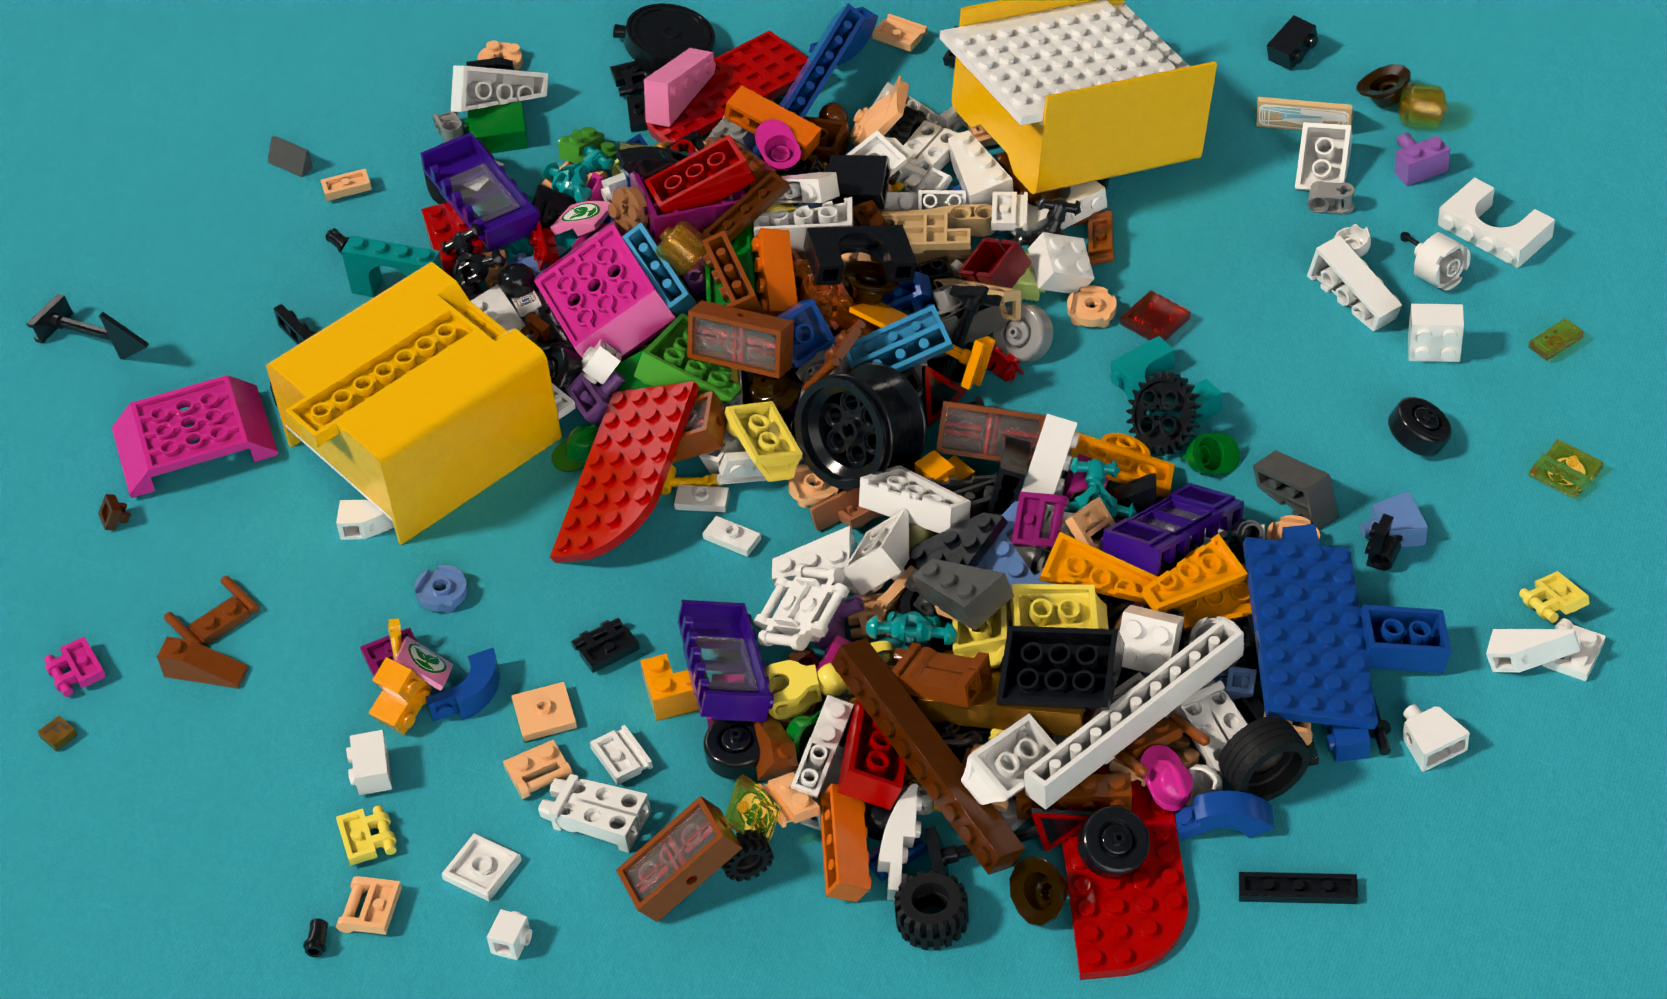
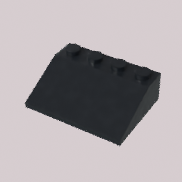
(1060, 667)

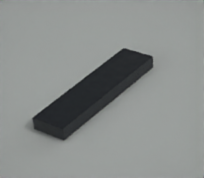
(1298, 887)

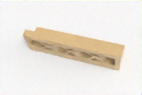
(1008, 295)

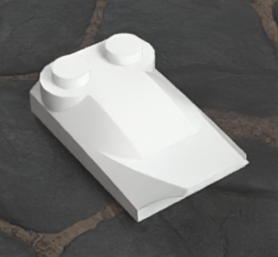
(884, 146)
(999, 765)

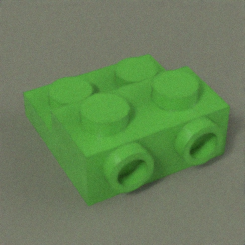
(572, 147)

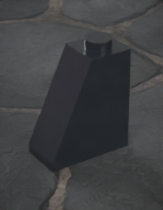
(1139, 491)

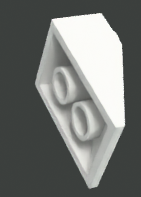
(1323, 154)
(880, 554)

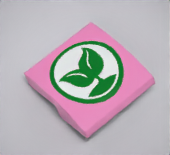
(582, 217)
(424, 662)

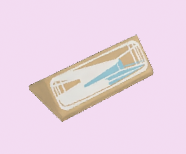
(1292, 113)

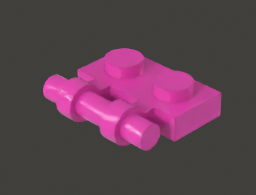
(83, 666)

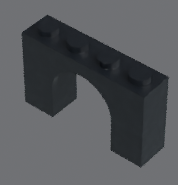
(884, 242)

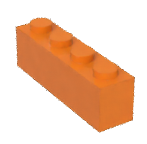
(751, 109)
(774, 270)
(844, 845)

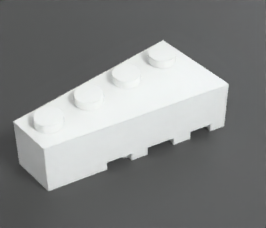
(490, 86)
(977, 169)
(802, 218)
(1353, 283)
(499, 308)
(925, 501)

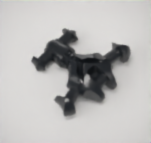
(1055, 216)
(470, 266)

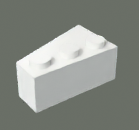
(824, 553)

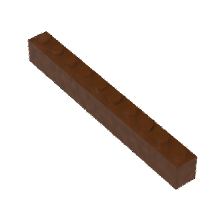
(926, 755)

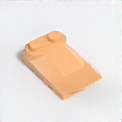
(880, 115)

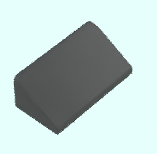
(289, 157)

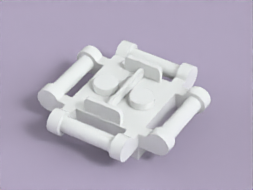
(804, 609)

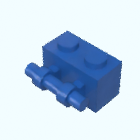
(911, 294)

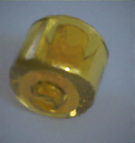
(1422, 106)
(681, 247)

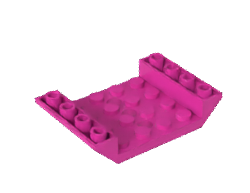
(623, 309)
(225, 419)

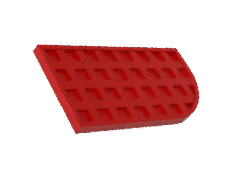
(760, 65)
(624, 469)
(1133, 918)

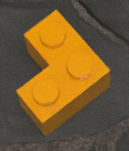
(940, 469)
(668, 692)
(400, 697)

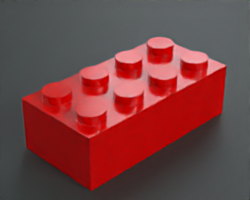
(701, 178)
(441, 225)
(870, 763)

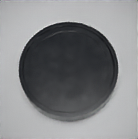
(665, 31)

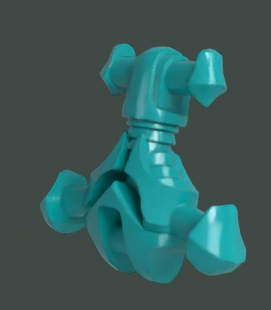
(572, 178)
(1095, 480)
(912, 628)

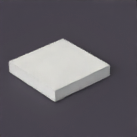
(481, 867)

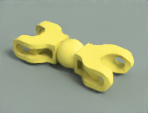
(805, 685)

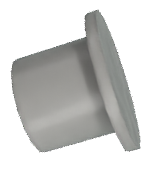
(944, 301)

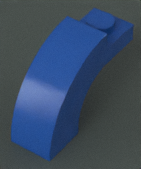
(860, 38)
(472, 693)
(1225, 810)

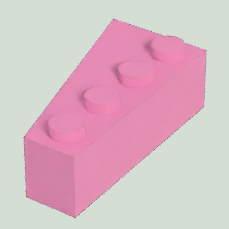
(676, 85)

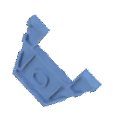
(1005, 558)

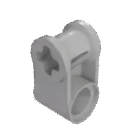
(448, 125)
(1329, 196)

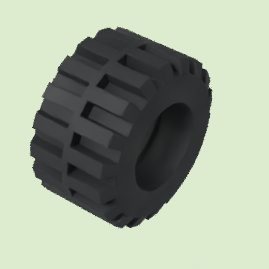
(926, 891)

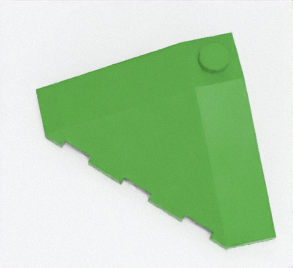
(667, 363)

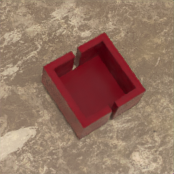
(995, 263)

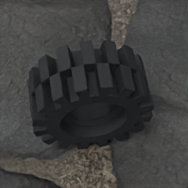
(907, 124)
(752, 857)

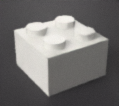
(1060, 263)
(1435, 332)
(1149, 638)

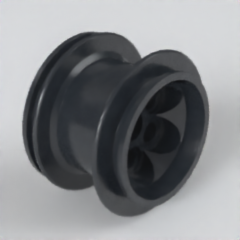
(859, 424)

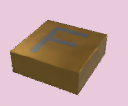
(57, 733)

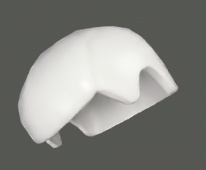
(1357, 238)
(1204, 781)

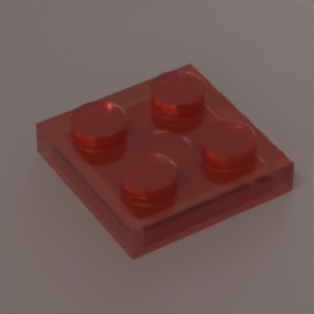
(1155, 317)

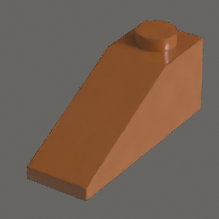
(197, 663)
(776, 750)

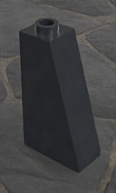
(1009, 475)

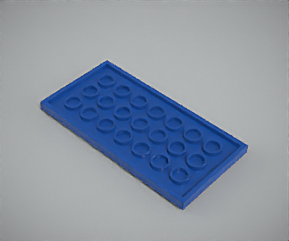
(1309, 633)

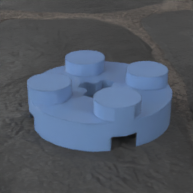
(445, 600)

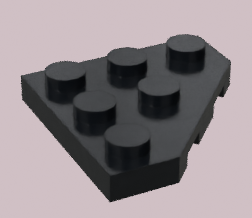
(960, 544)

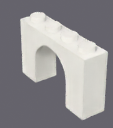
(1092, 199)
(1510, 244)

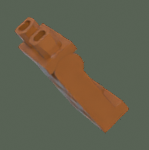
(941, 675)

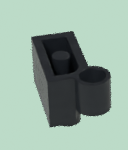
(1292, 43)

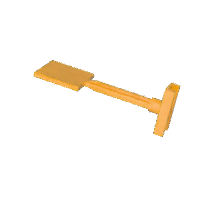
(975, 360)

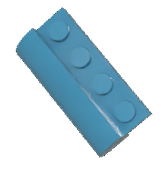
(660, 273)
(903, 342)

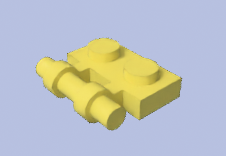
(1560, 595)
(357, 837)

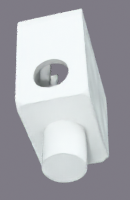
(1433, 736)

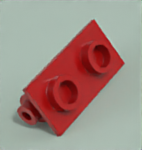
(544, 246)
(1005, 365)

